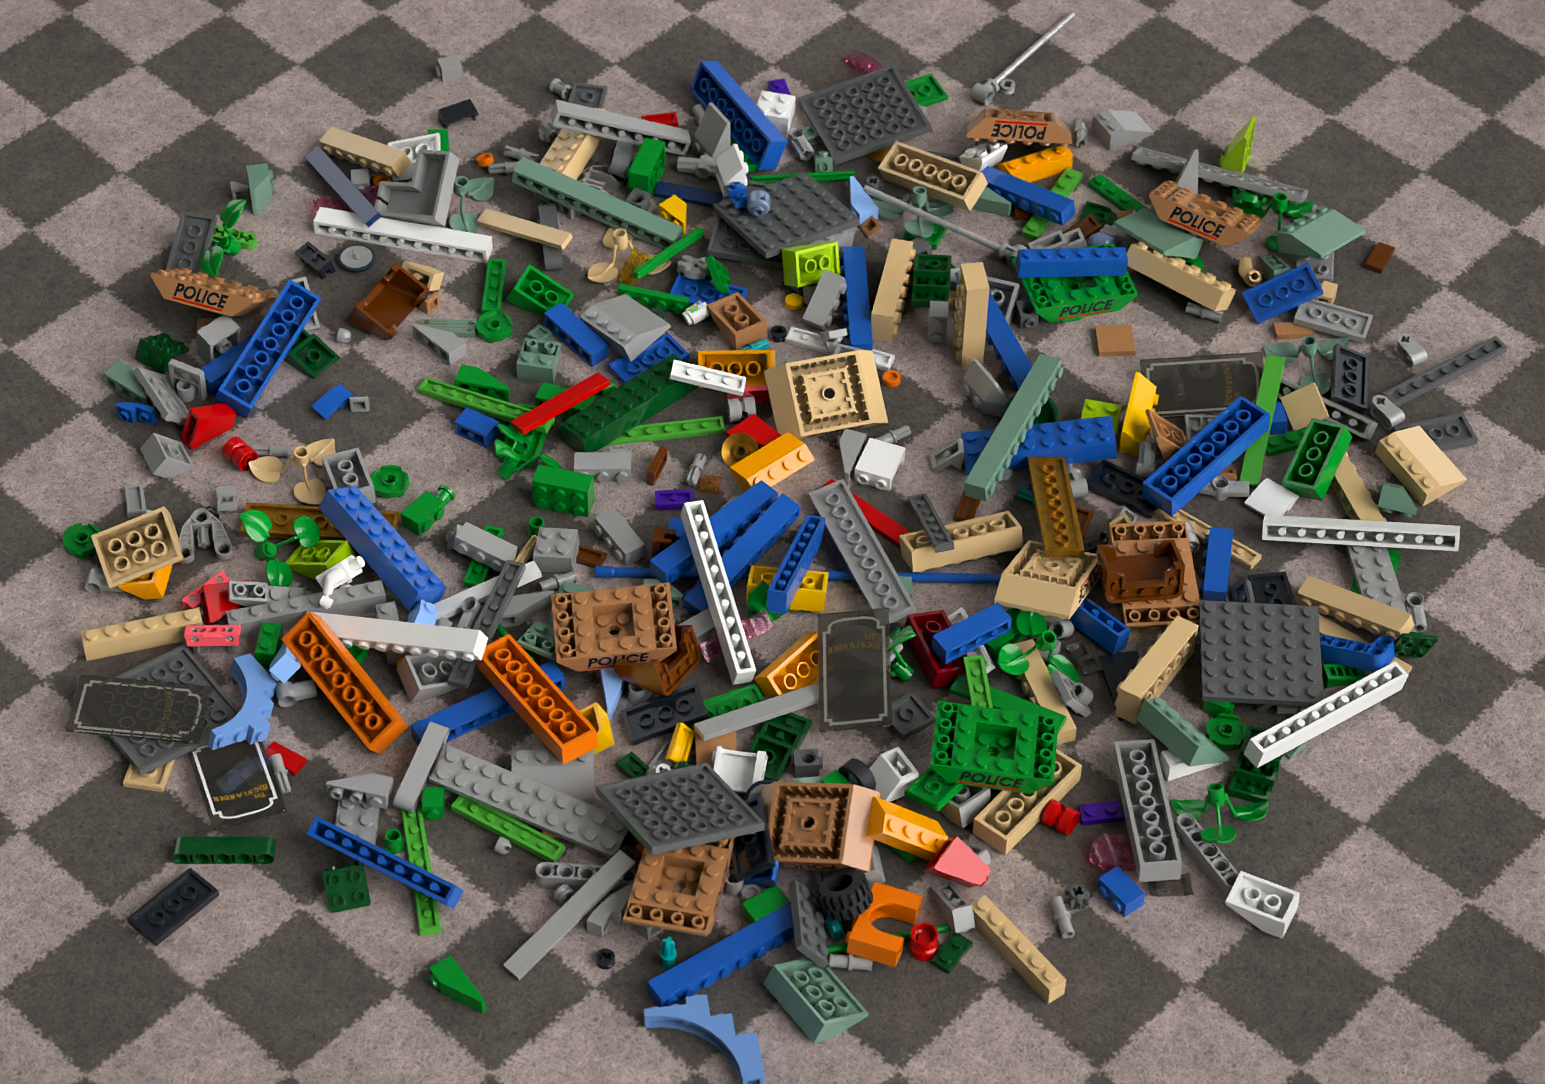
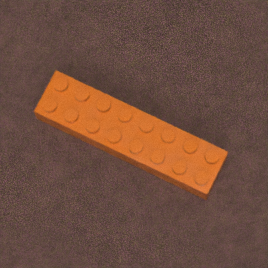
(345, 683)
(537, 699)

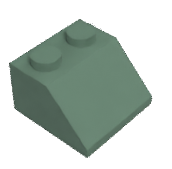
(260, 186)

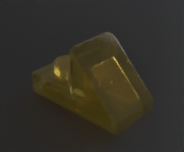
(634, 260)

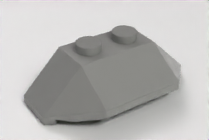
(983, 389)

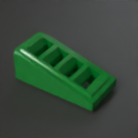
(1337, 680)

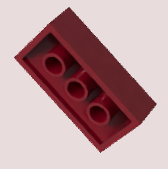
(925, 627)

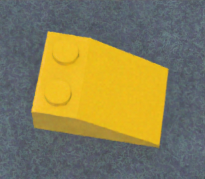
(600, 721)

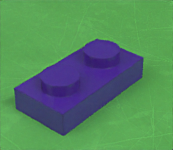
(778, 86)
(672, 499)
(1100, 813)

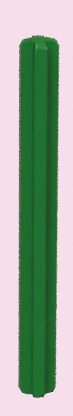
(817, 176)
(668, 253)

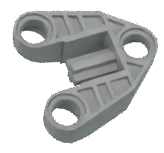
(598, 177)
(202, 529)

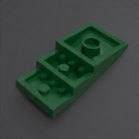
(931, 279)
(311, 355)
(779, 739)
(1252, 782)

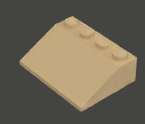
(1419, 464)
(138, 547)

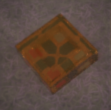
(710, 484)

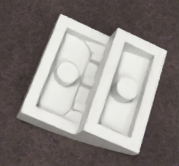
(1271, 499)

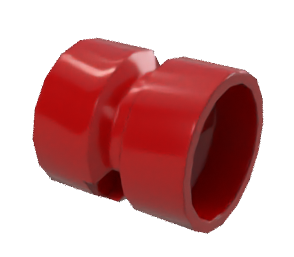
(239, 453)
(1063, 818)
(923, 941)

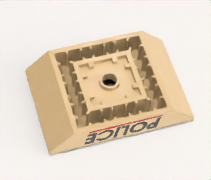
(800, 401)
(1047, 583)

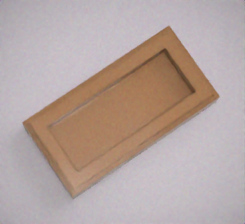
(1288, 330)

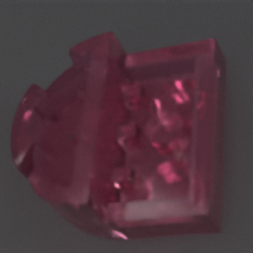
(1112, 851)

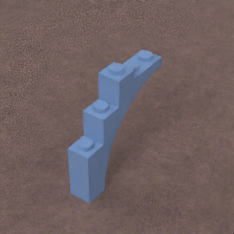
(251, 721)
(719, 1030)

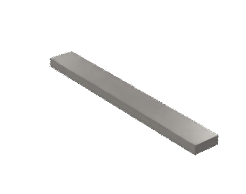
(757, 712)
(568, 915)

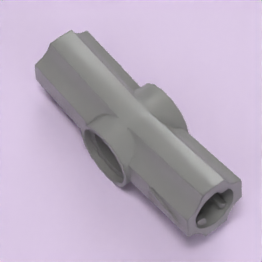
(701, 167)
(1221, 488)

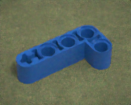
(1357, 654)

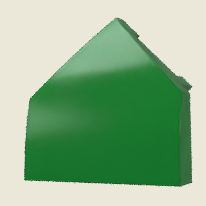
(758, 601)

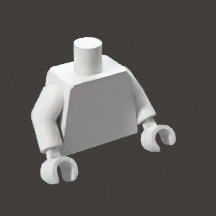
(338, 575)

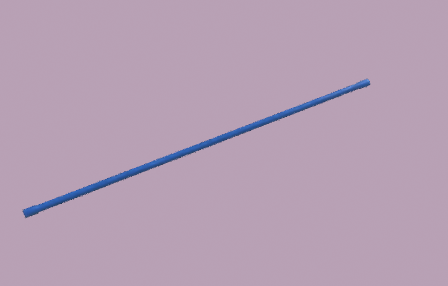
(610, 572)

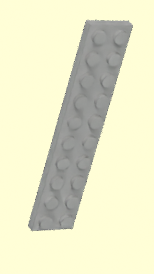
(1224, 176)
(861, 550)
(530, 802)

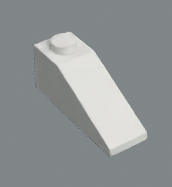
(1175, 768)

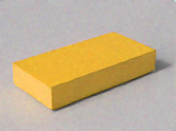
(680, 743)

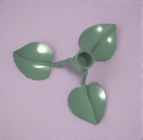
(481, 190)
(918, 199)
(1309, 348)

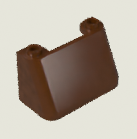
(388, 303)
(1141, 576)
(668, 674)

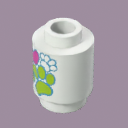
(695, 313)

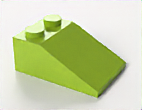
(1239, 149)
(806, 263)
(1099, 409)
(320, 557)

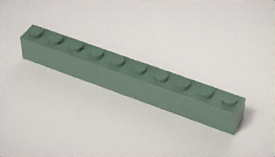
(596, 203)
(1013, 428)

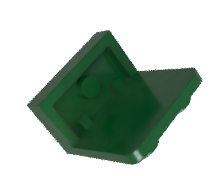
(158, 350)
(1413, 644)
(346, 887)

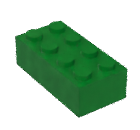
(1317, 459)

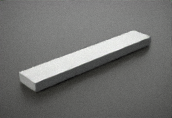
(814, 342)
(452, 605)

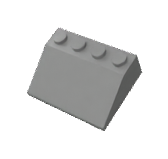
(625, 325)
(543, 767)

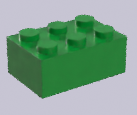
(647, 166)
(563, 490)

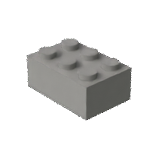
(348, 470)

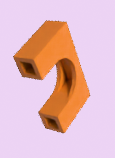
(877, 945)

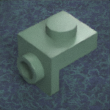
(823, 162)

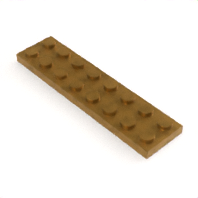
(1055, 506)
(283, 517)

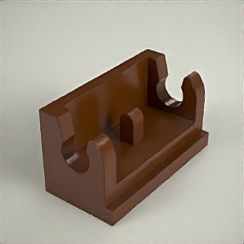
(662, 539)

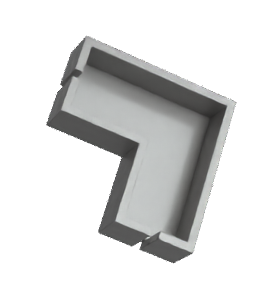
(427, 196)

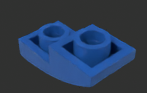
(737, 194)
(331, 401)
(132, 411)

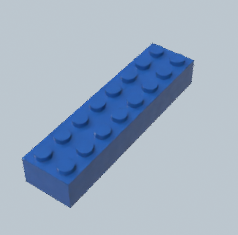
(747, 122)
(268, 348)
(1074, 439)
(1205, 456)
(381, 546)

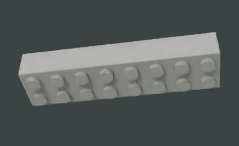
(1147, 811)

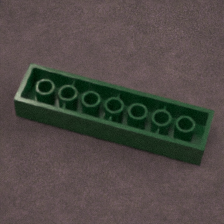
(624, 408)

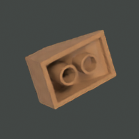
(738, 321)
(1168, 436)

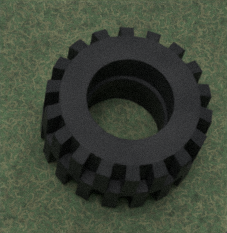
(844, 894)

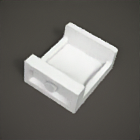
(879, 464)
(739, 768)

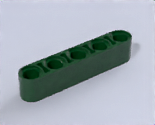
(223, 850)

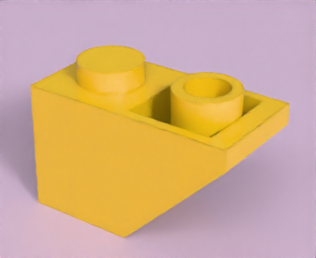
(674, 211)

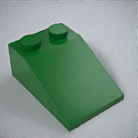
(538, 292)

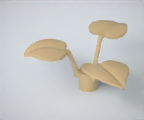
(617, 240)
(308, 492)

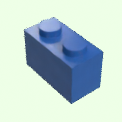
(476, 427)
(1120, 891)

